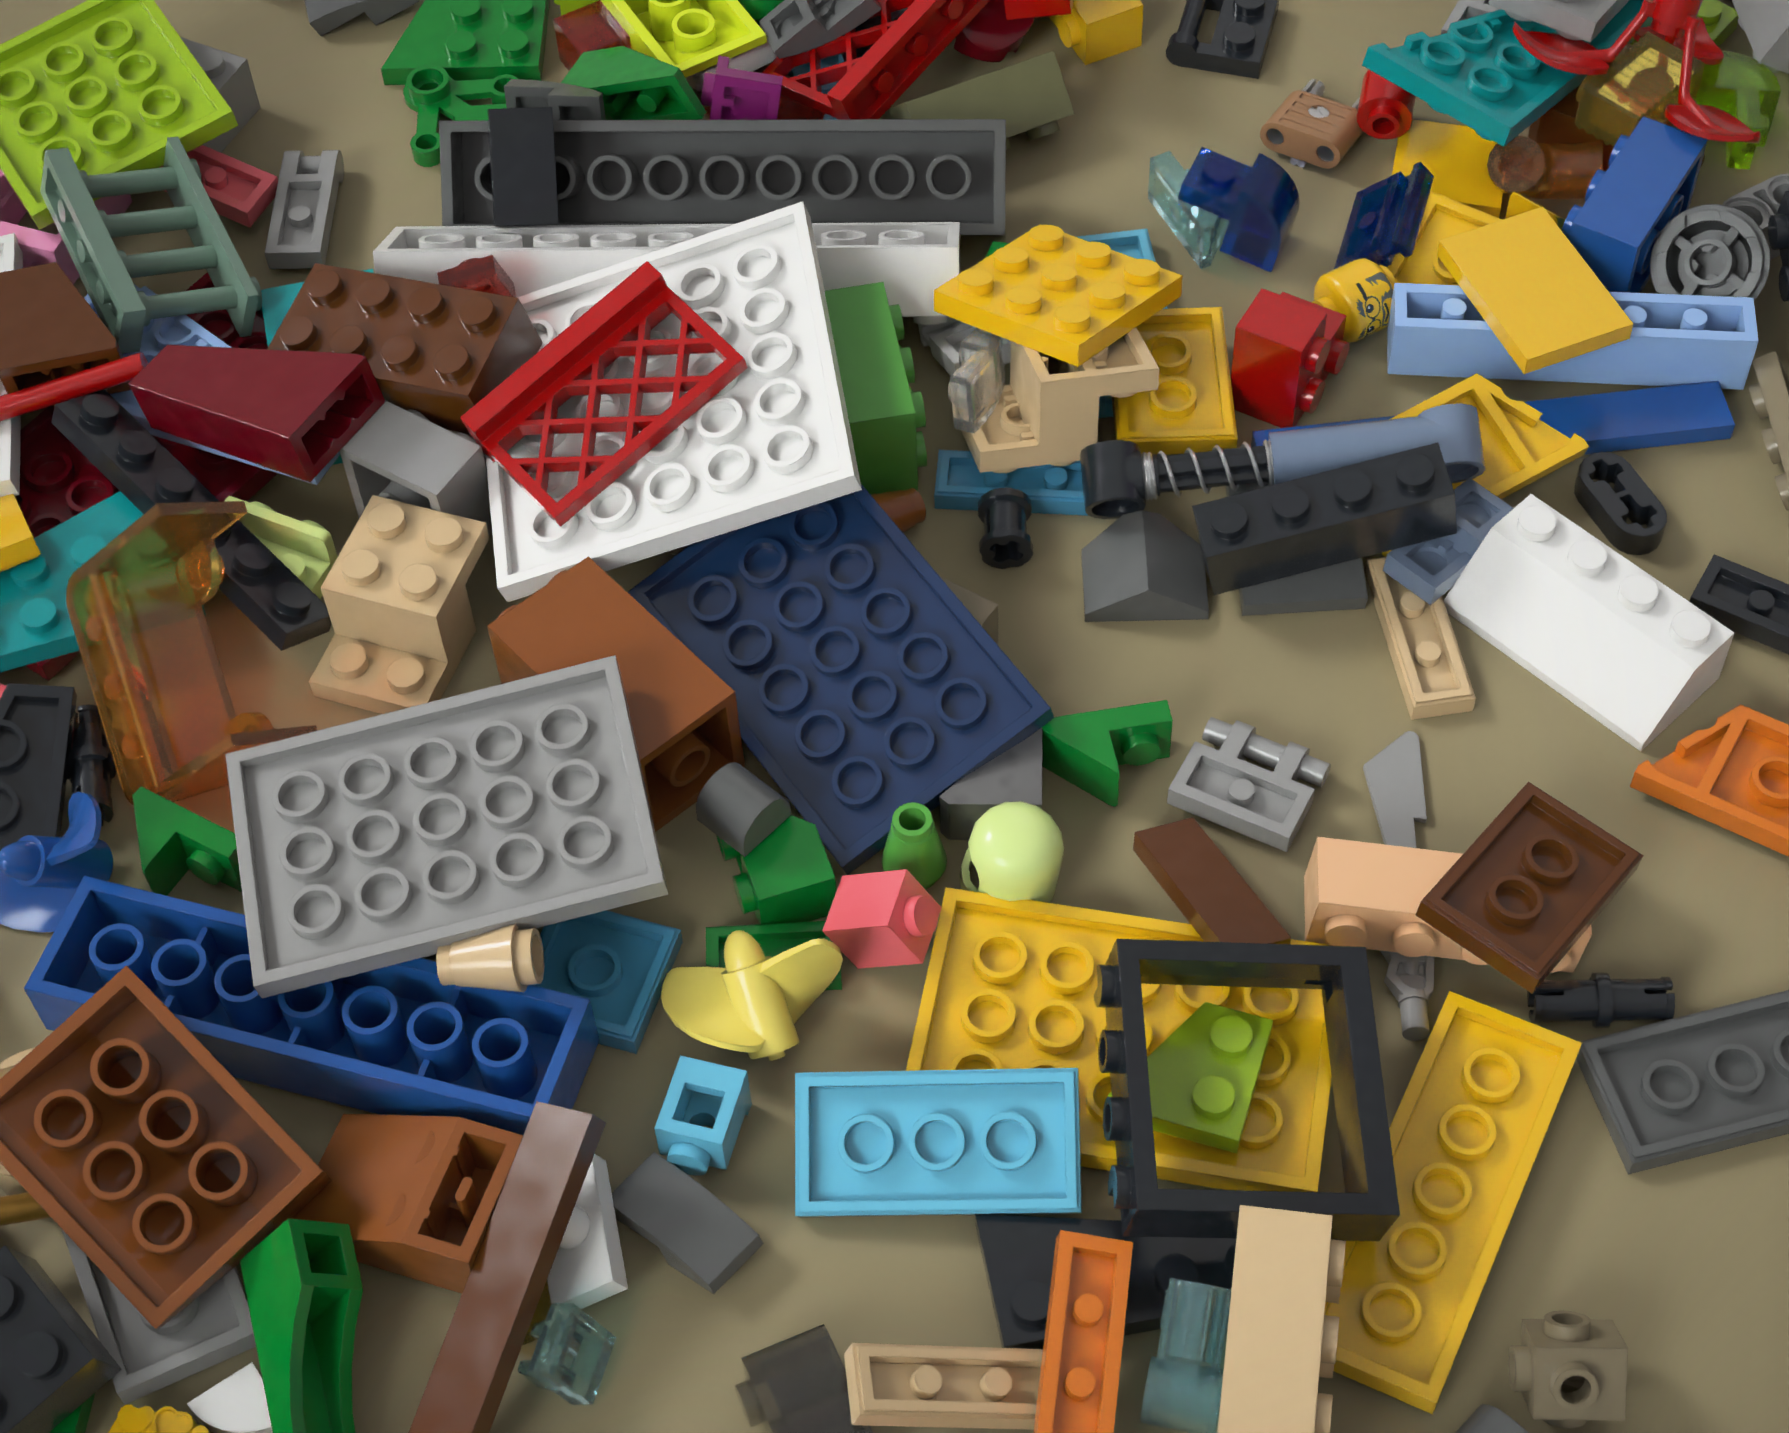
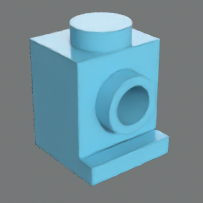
(700, 1097)

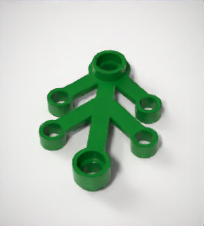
(433, 92)

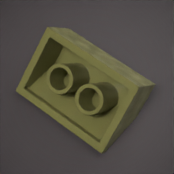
(1025, 94)

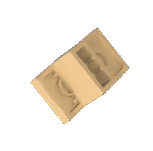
(1054, 406)
(398, 607)

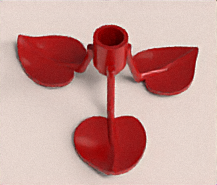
(1675, 23)

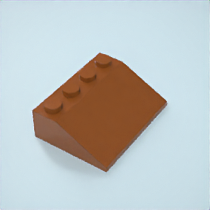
(148, 1149)

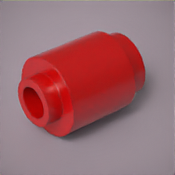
(1384, 108)

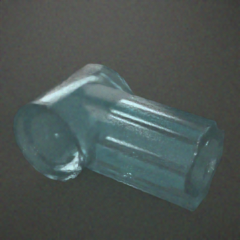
(1186, 1373)

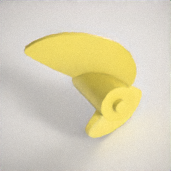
(754, 998)

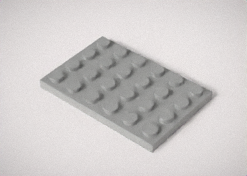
(441, 826)

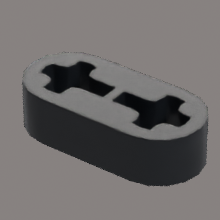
(1627, 499)

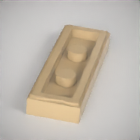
(1420, 647)
(942, 1386)

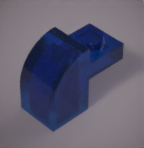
(1255, 200)

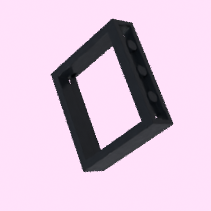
(1362, 1121)

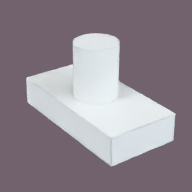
(590, 1254)

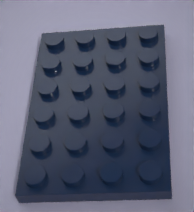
(845, 664)

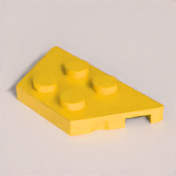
(1514, 439)

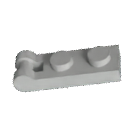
(303, 209)

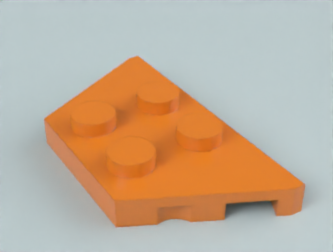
(1729, 776)

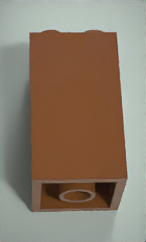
(677, 705)

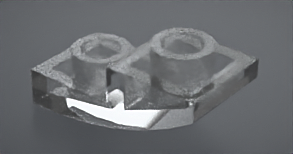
(978, 382)

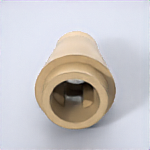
(493, 960)

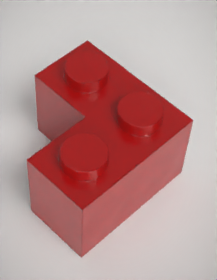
(1284, 357)

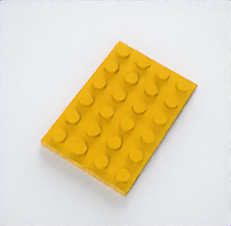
(1018, 993)

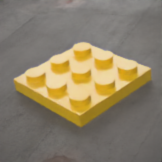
(1058, 294)

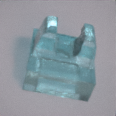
(569, 1354)

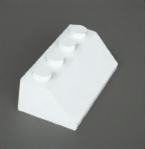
(1588, 622)

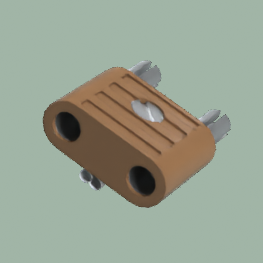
(1312, 128)

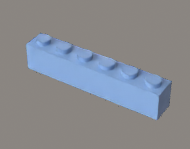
(1671, 341)

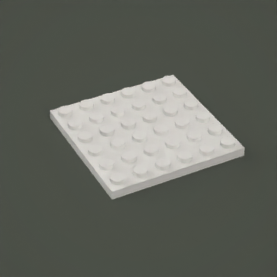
(746, 456)

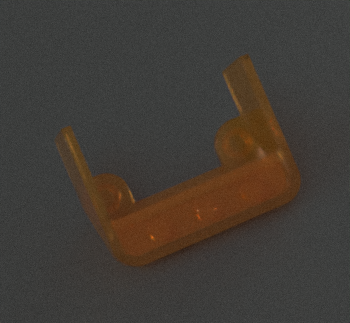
(154, 655)

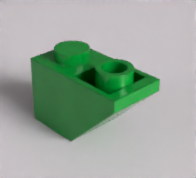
(784, 875)

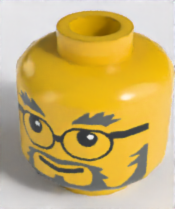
(1361, 293)

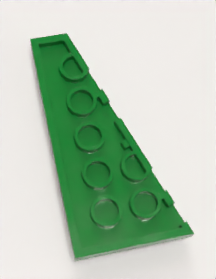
(473, 40)

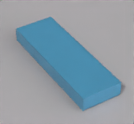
(1048, 486)

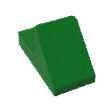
(1093, 743)
(180, 840)

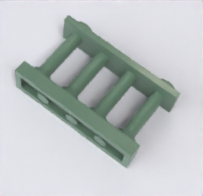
(109, 271)

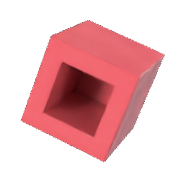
(882, 919)

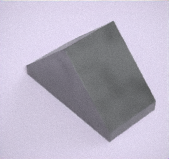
(1007, 778)

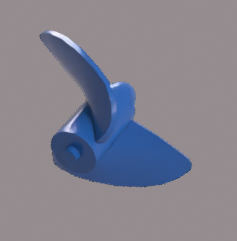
(45, 871)

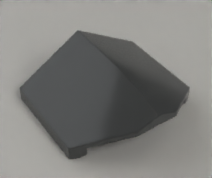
(1143, 572)

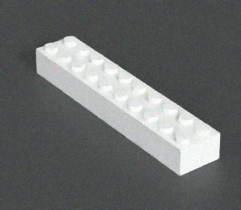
(903, 255)

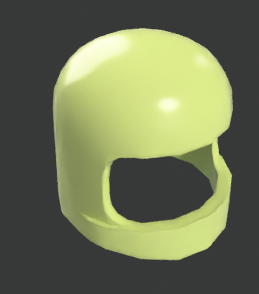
(1014, 853)

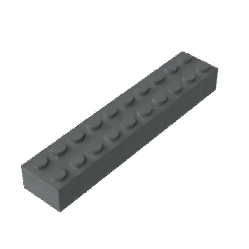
(749, 168)

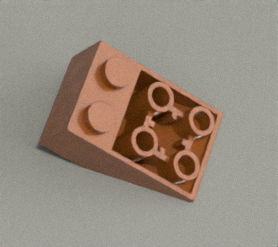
(414, 1191)

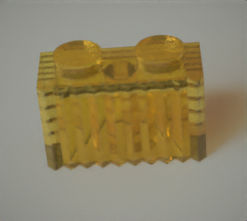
(1636, 85)

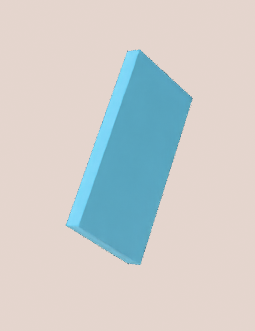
(937, 1142)

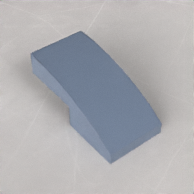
(1436, 564)

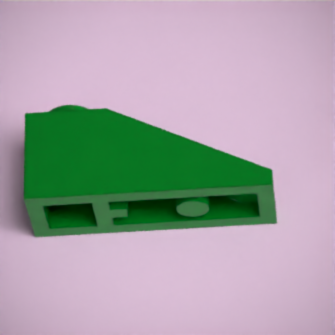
(636, 85)

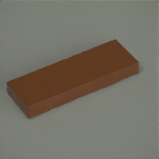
(1206, 885)

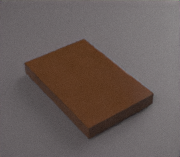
(1529, 886)

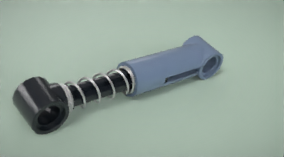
(1122, 479)

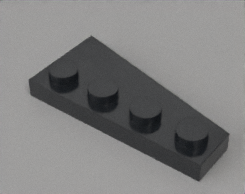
(1020, 1266)

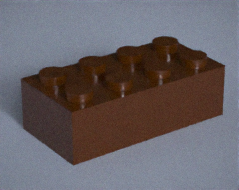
(424, 341)

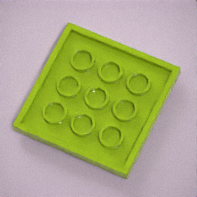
(106, 87)

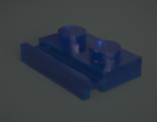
(1386, 218)

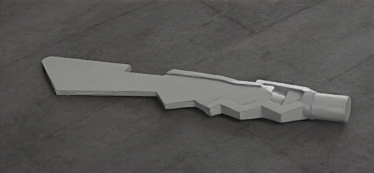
(1398, 801)

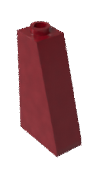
(260, 403)

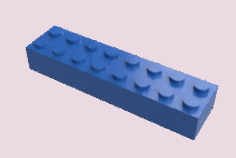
(360, 1041)

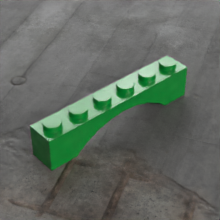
(304, 1318)

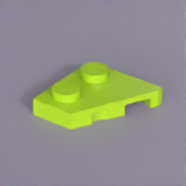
(1208, 1076)

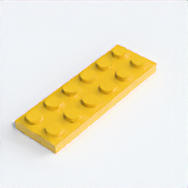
(1459, 1170)

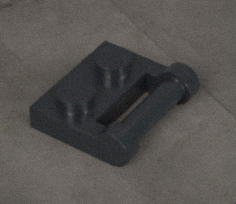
(1237, 42)

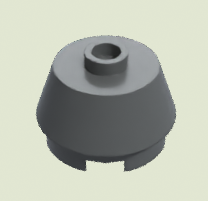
(1710, 254)

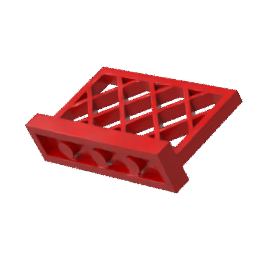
(895, 60)
(575, 366)

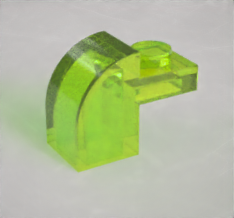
(1747, 93)

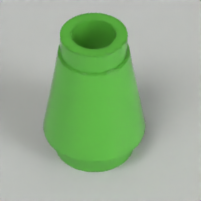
(915, 845)

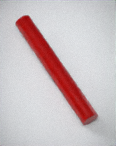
(71, 386)

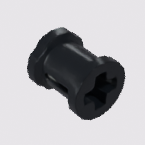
(1004, 520)

